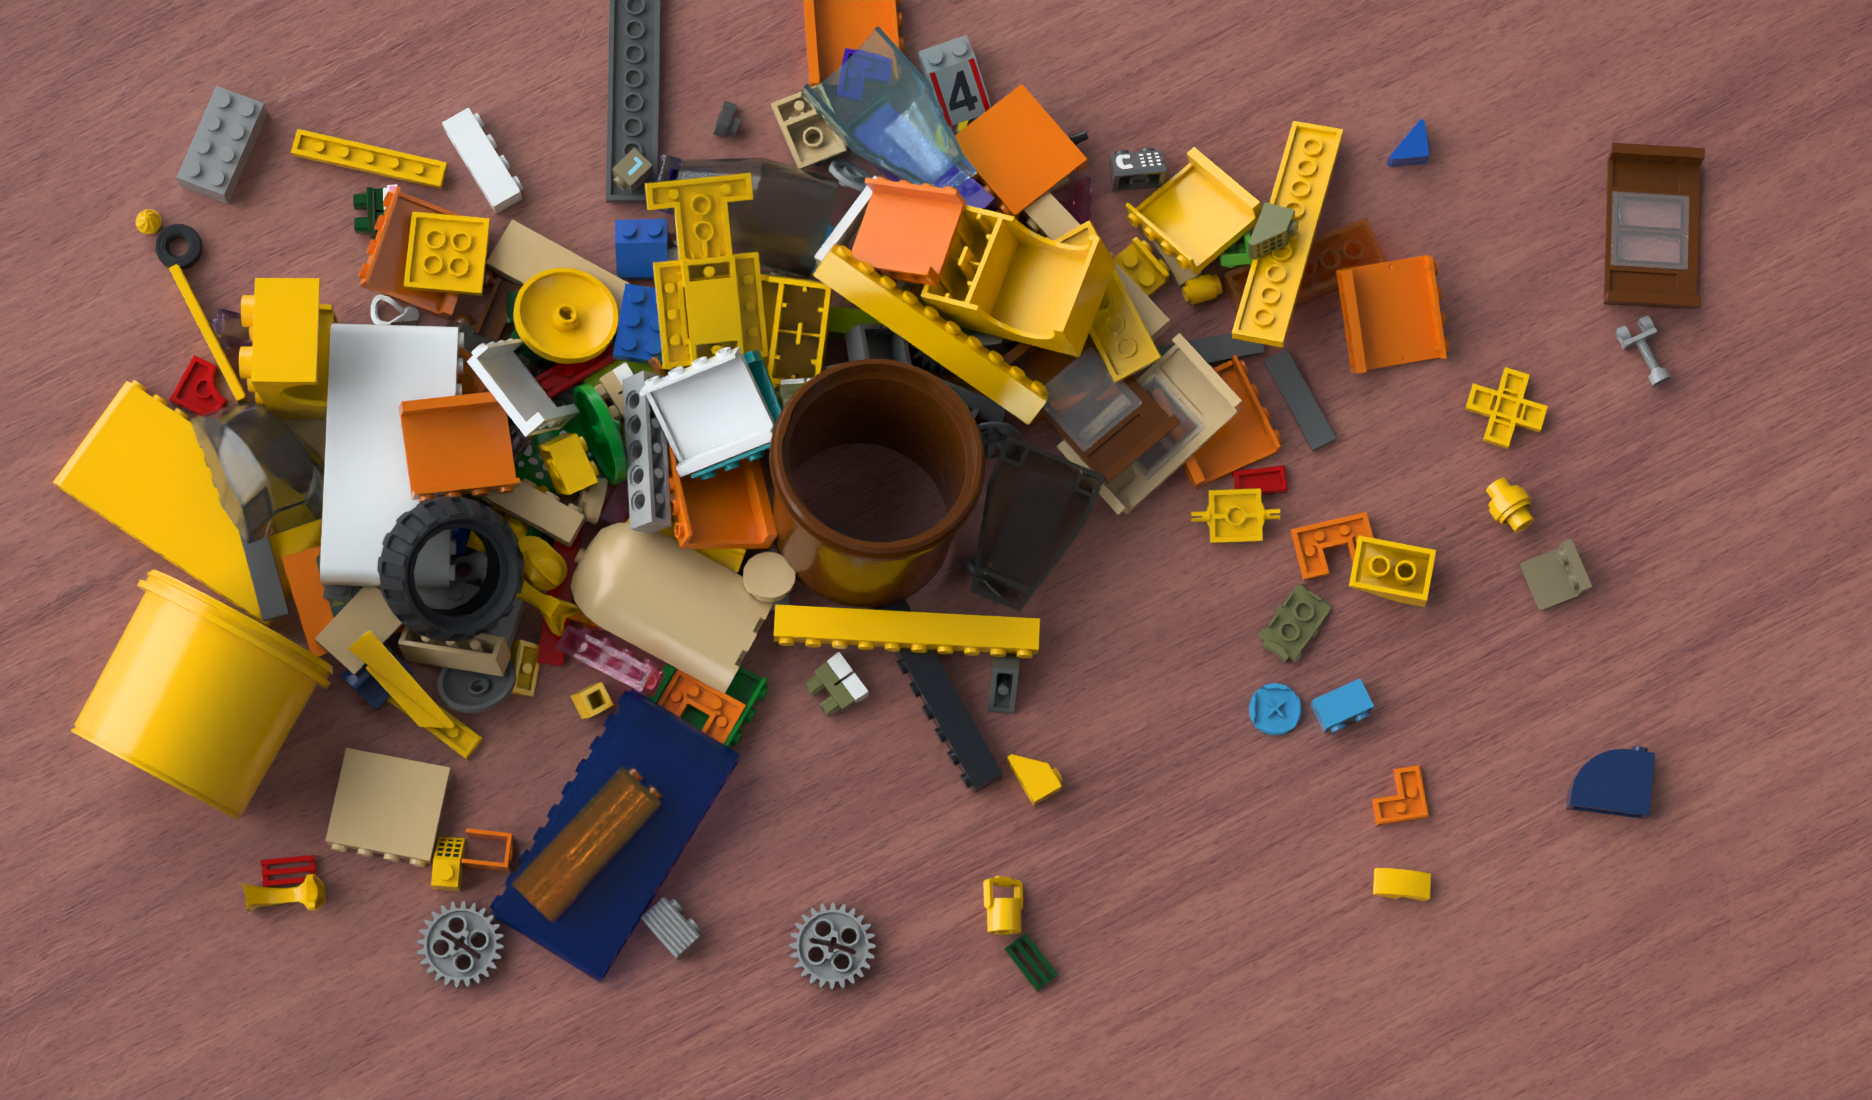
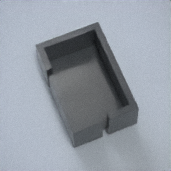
(880, 345)

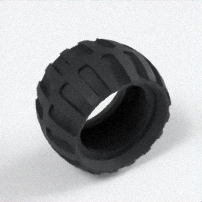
(498, 589)

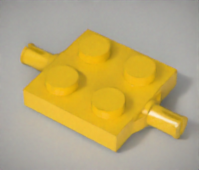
(1235, 515)

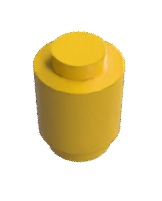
(1202, 289)

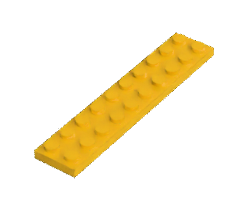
(1277, 276)

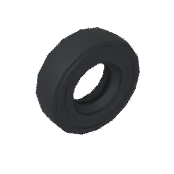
(173, 232)

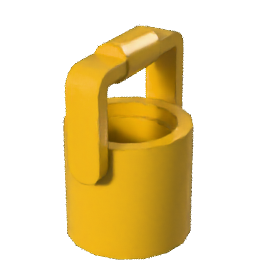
(1003, 913)

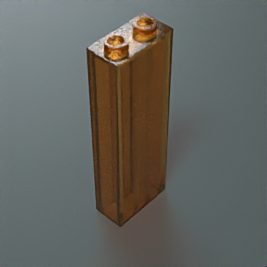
(588, 843)

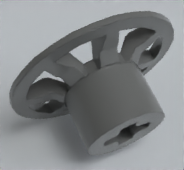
(995, 435)

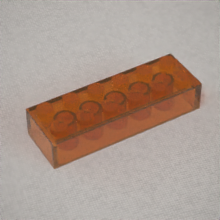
(1335, 250)

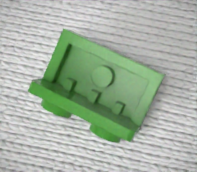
(1237, 253)

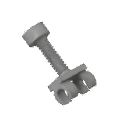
(1658, 374)

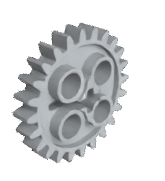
(474, 925)
(825, 970)

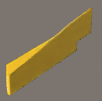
(399, 683)

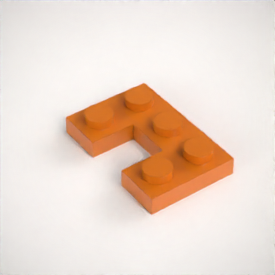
(1314, 538)
(720, 707)

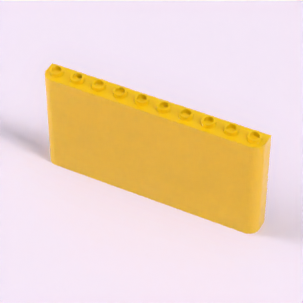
(152, 482)

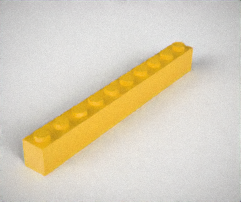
(931, 333)
(906, 630)

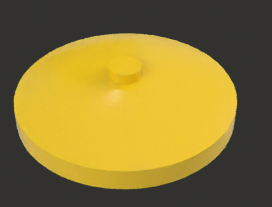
(565, 315)

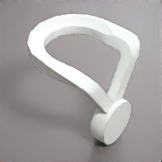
(407, 314)

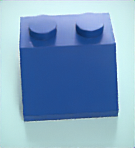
(639, 245)

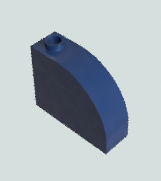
(1614, 784)

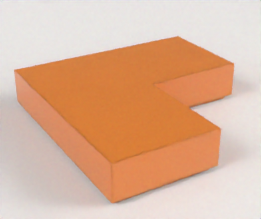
(1407, 804)

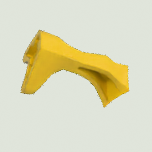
(551, 608)
(310, 893)

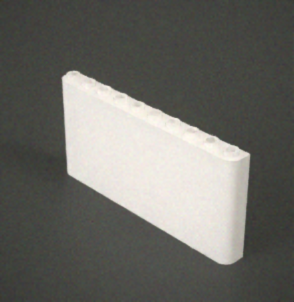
(364, 447)

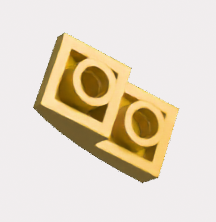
(1401, 883)

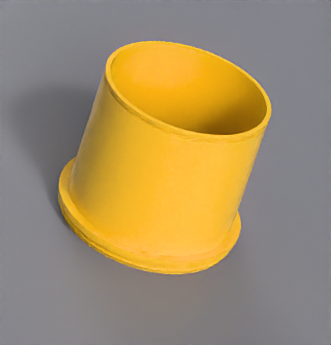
(199, 694)

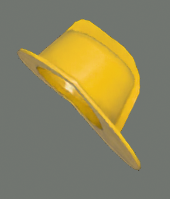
(543, 565)

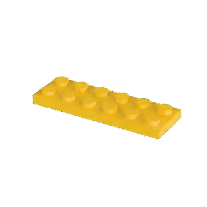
(1117, 325)

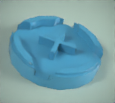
(1275, 709)

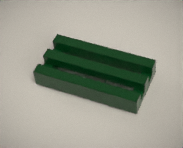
(1017, 944)

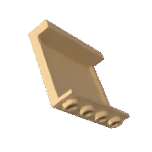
(388, 807)

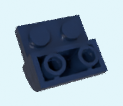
(367, 687)

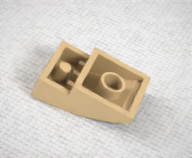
(805, 131)

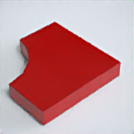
(198, 388)

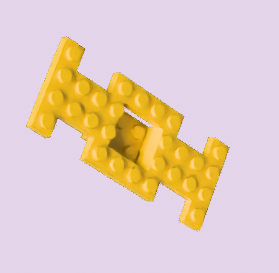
(719, 286)

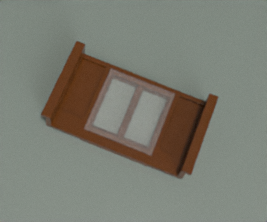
(1652, 226)
(1096, 417)

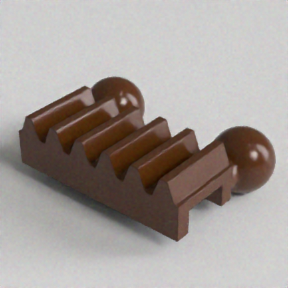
(493, 317)

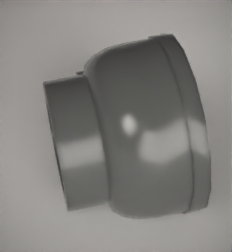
(727, 122)

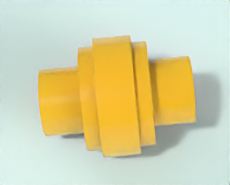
(1510, 505)

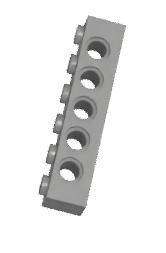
(645, 459)

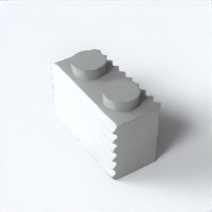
(671, 927)

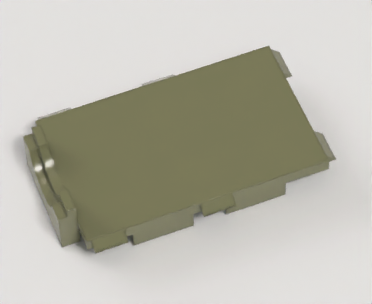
(1294, 624)

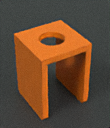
(491, 835)

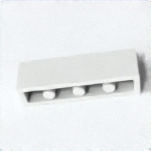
(482, 160)

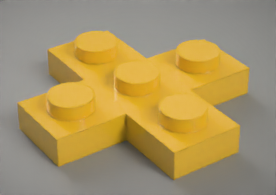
(1506, 408)

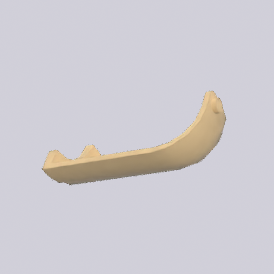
(668, 602)

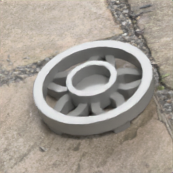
(849, 174)

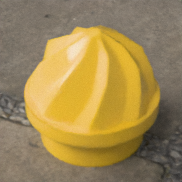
(148, 221)

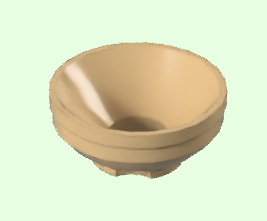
(592, 500)

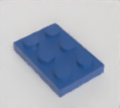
(638, 326)

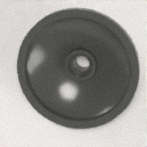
(475, 691)

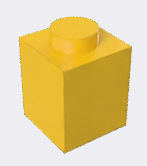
(591, 700)

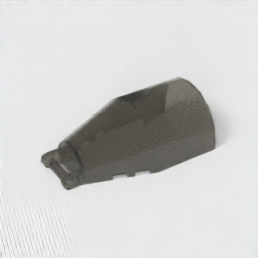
(784, 218)

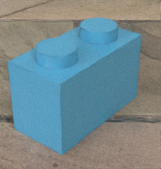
(1342, 706)

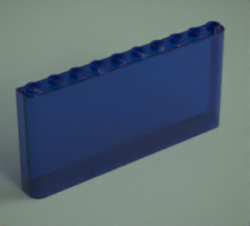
(688, 774)

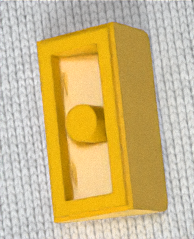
(525, 662)

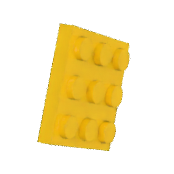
(447, 253)

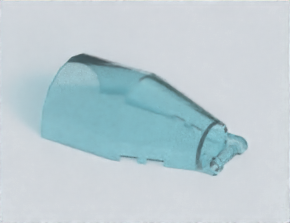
(890, 115)

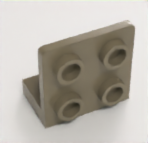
(1556, 576)

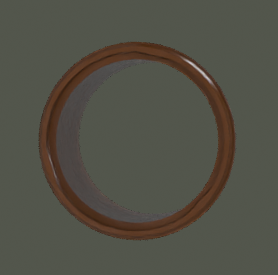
(887, 407)

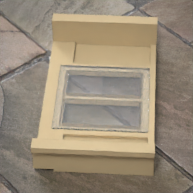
(1192, 392)

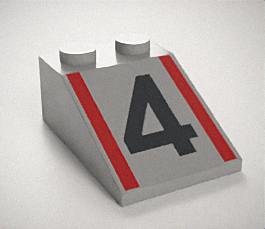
(955, 80)

